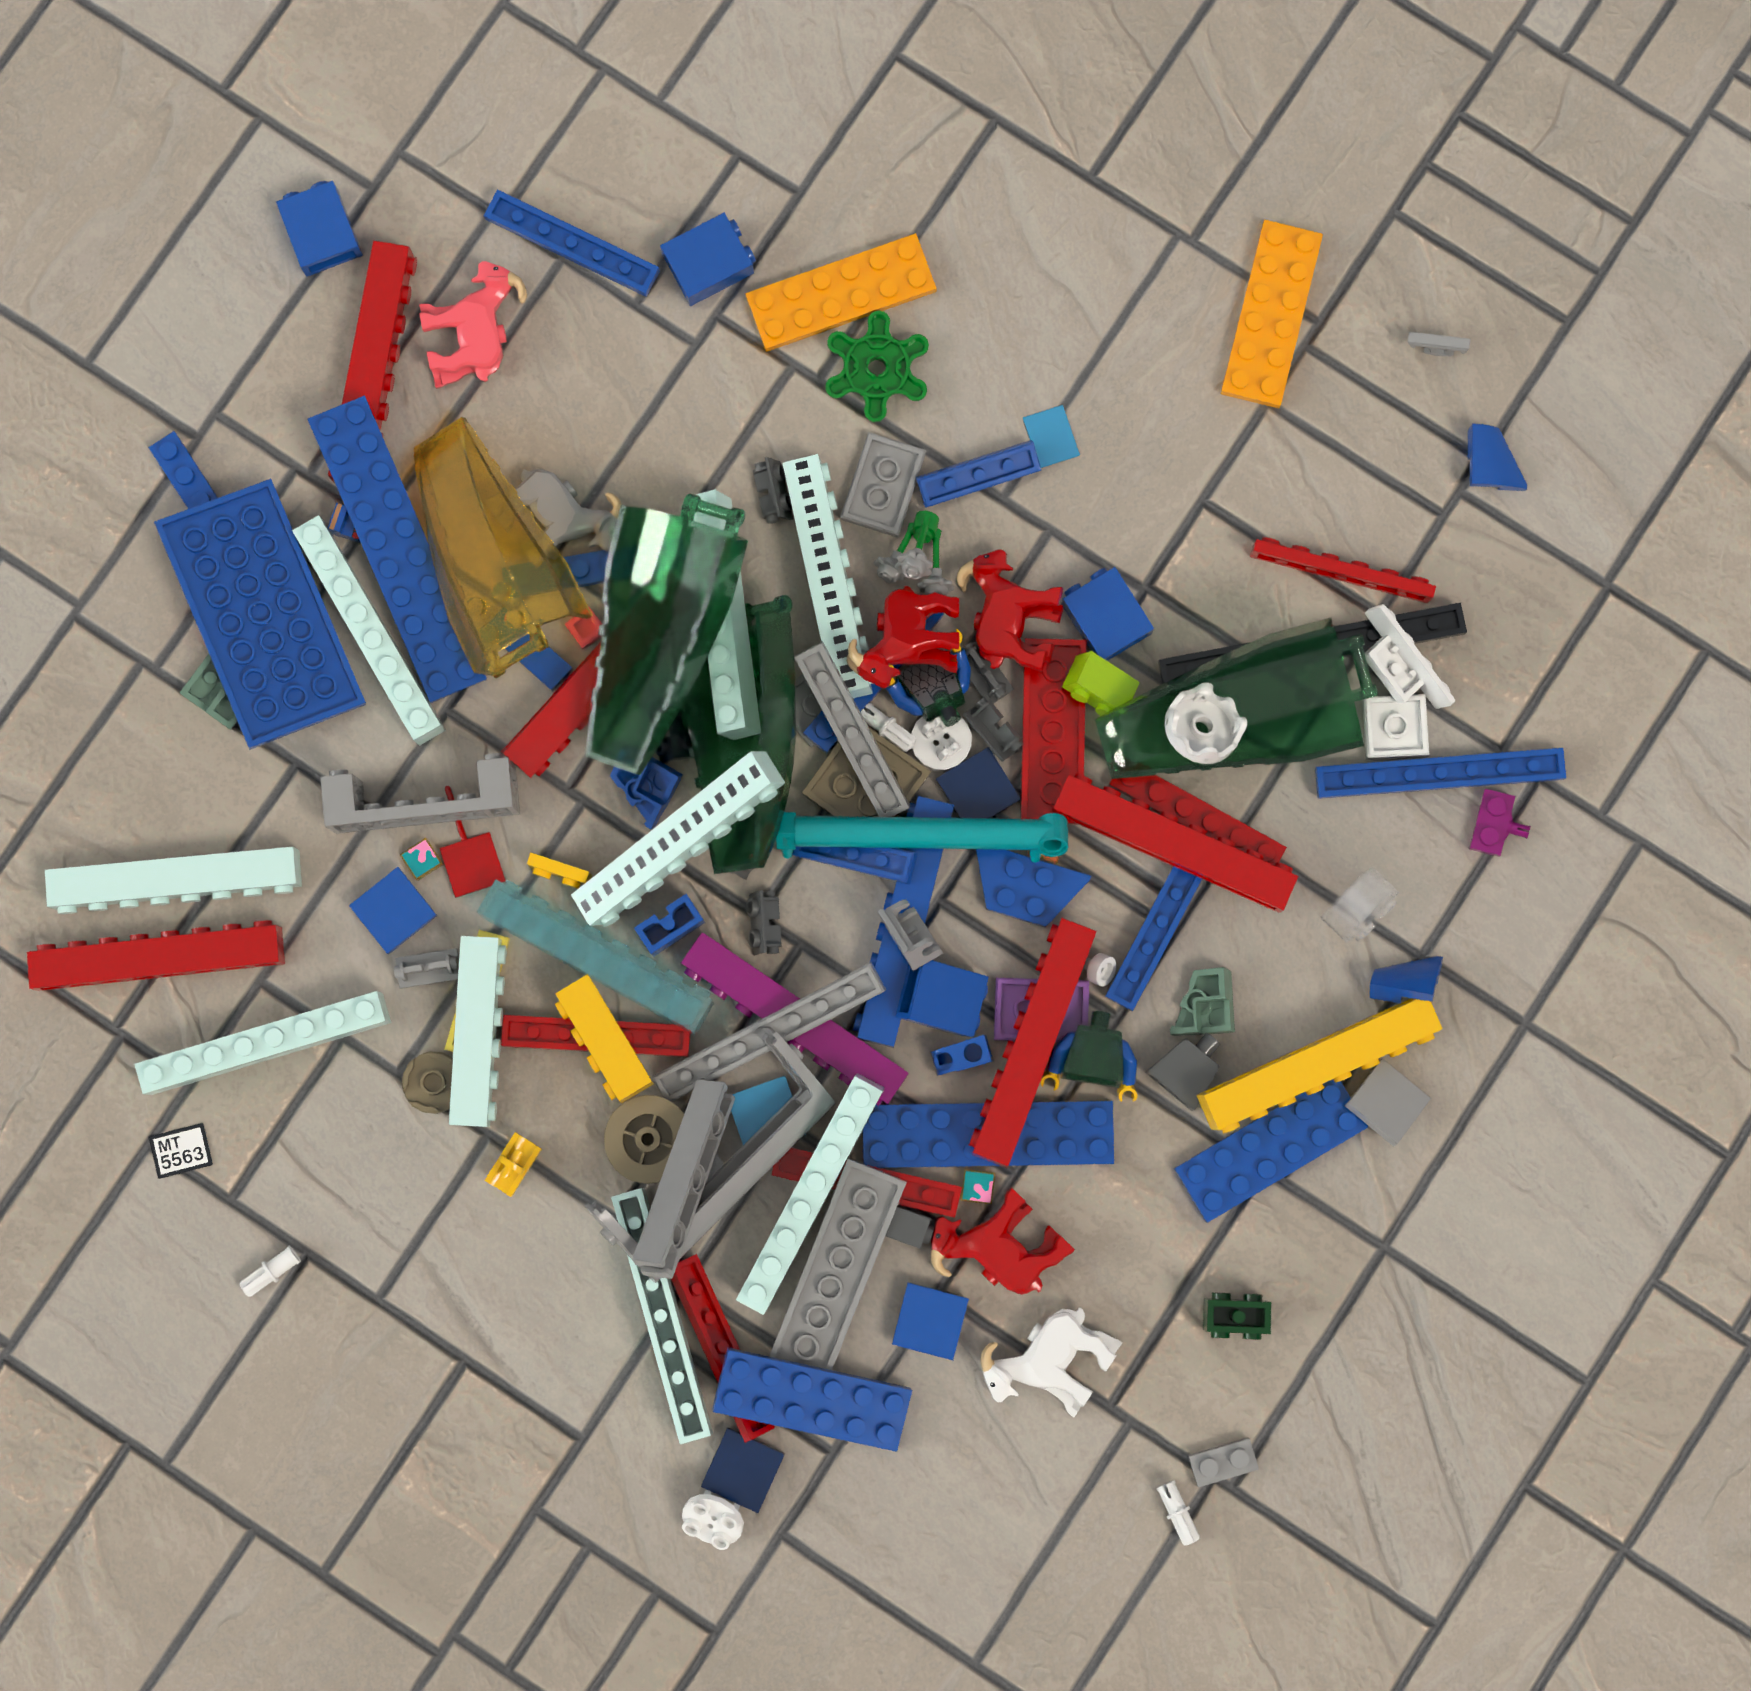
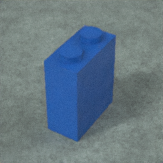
(319, 227)
(708, 258)
(1106, 614)
(943, 998)

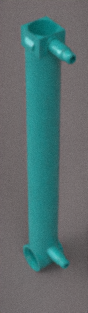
(1041, 836)

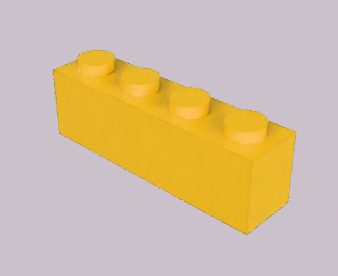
(603, 1038)

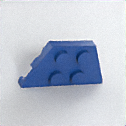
(1026, 888)

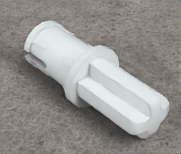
(888, 728)
(269, 1271)
(1178, 1513)

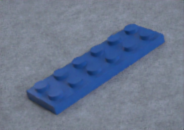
(1268, 1149)
(812, 1399)

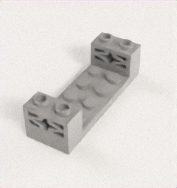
(346, 809)

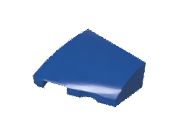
(1492, 460)
(650, 790)
(1409, 980)

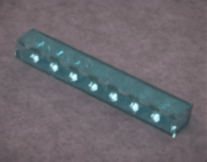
(592, 955)

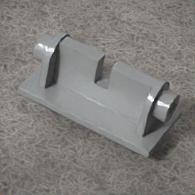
(427, 968)

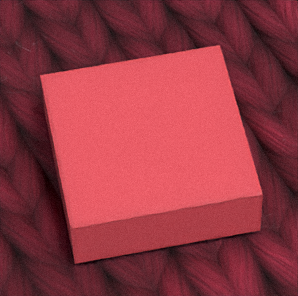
(584, 630)

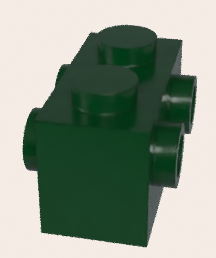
(1243, 1316)

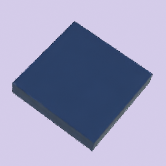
(978, 787)
(742, 1470)

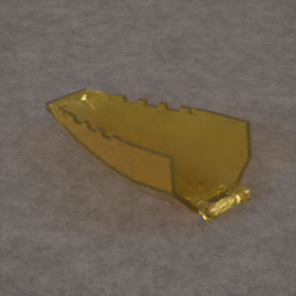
(489, 553)

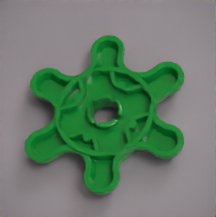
(880, 346)

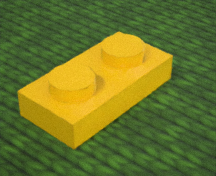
(545, 867)

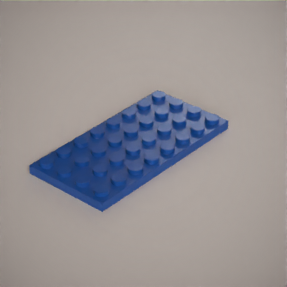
(260, 613)

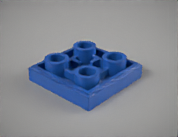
(393, 910)
(930, 1321)

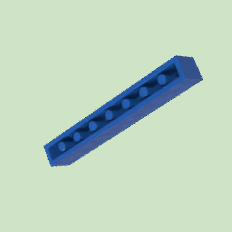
(878, 1020)

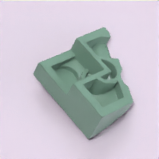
(1207, 1004)

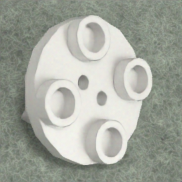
(949, 751)
(712, 1520)

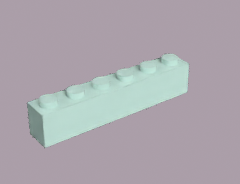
(476, 1031)

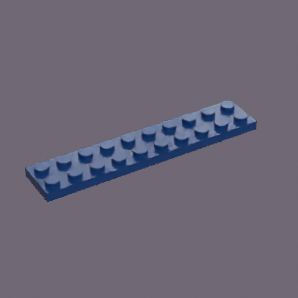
(393, 544)

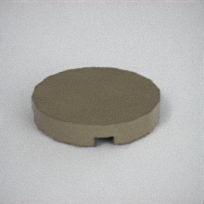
(429, 1082)

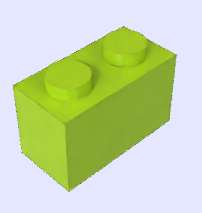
(1099, 683)

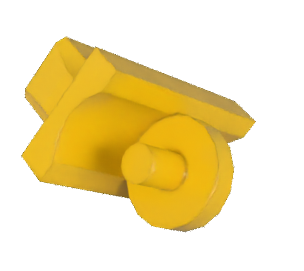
(513, 1164)

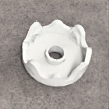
(1216, 713)

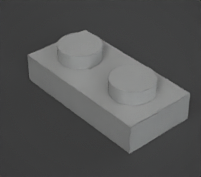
(1223, 1462)

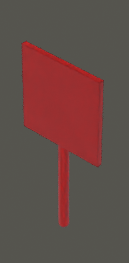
(472, 861)

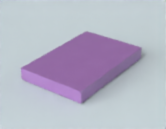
(1010, 1000)

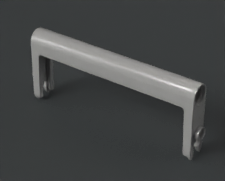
(751, 1160)

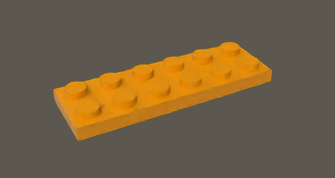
(841, 292)
(1271, 314)

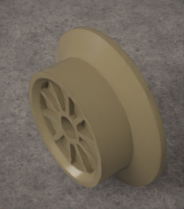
(626, 1135)

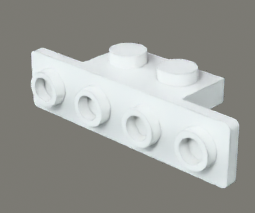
(1400, 662)

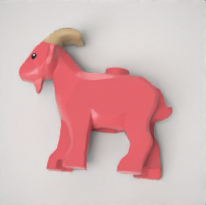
(476, 327)

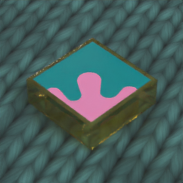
(421, 859)
(977, 1186)

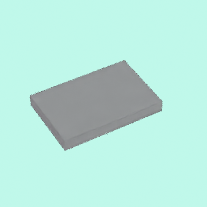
(883, 484)

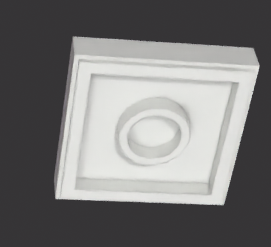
(1395, 728)

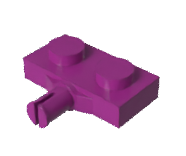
(1495, 823)

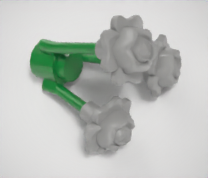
(914, 562)

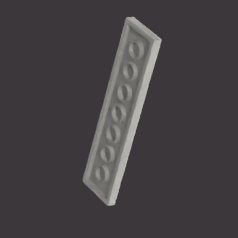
(838, 1266)

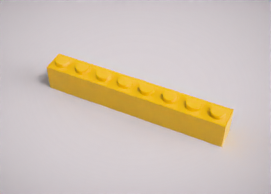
(1317, 1063)

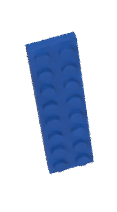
(941, 1135)

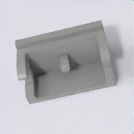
(910, 934)

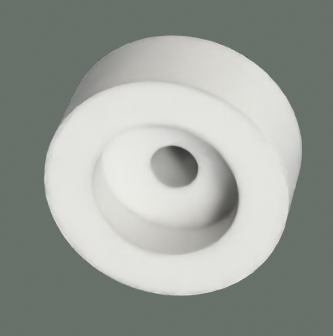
(1100, 969)

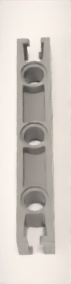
(683, 1179)

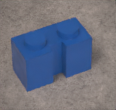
(663, 933)

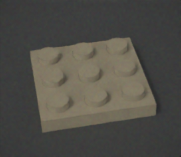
(840, 792)

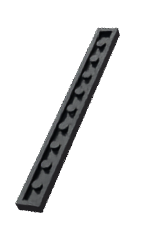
(1421, 625)

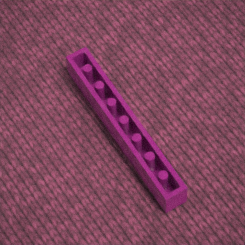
(763, 996)

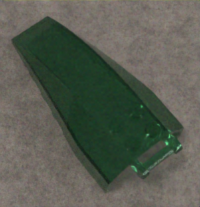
(662, 612)
(775, 683)
(1285, 686)

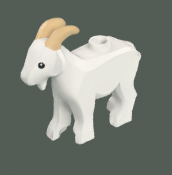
(1048, 1357)

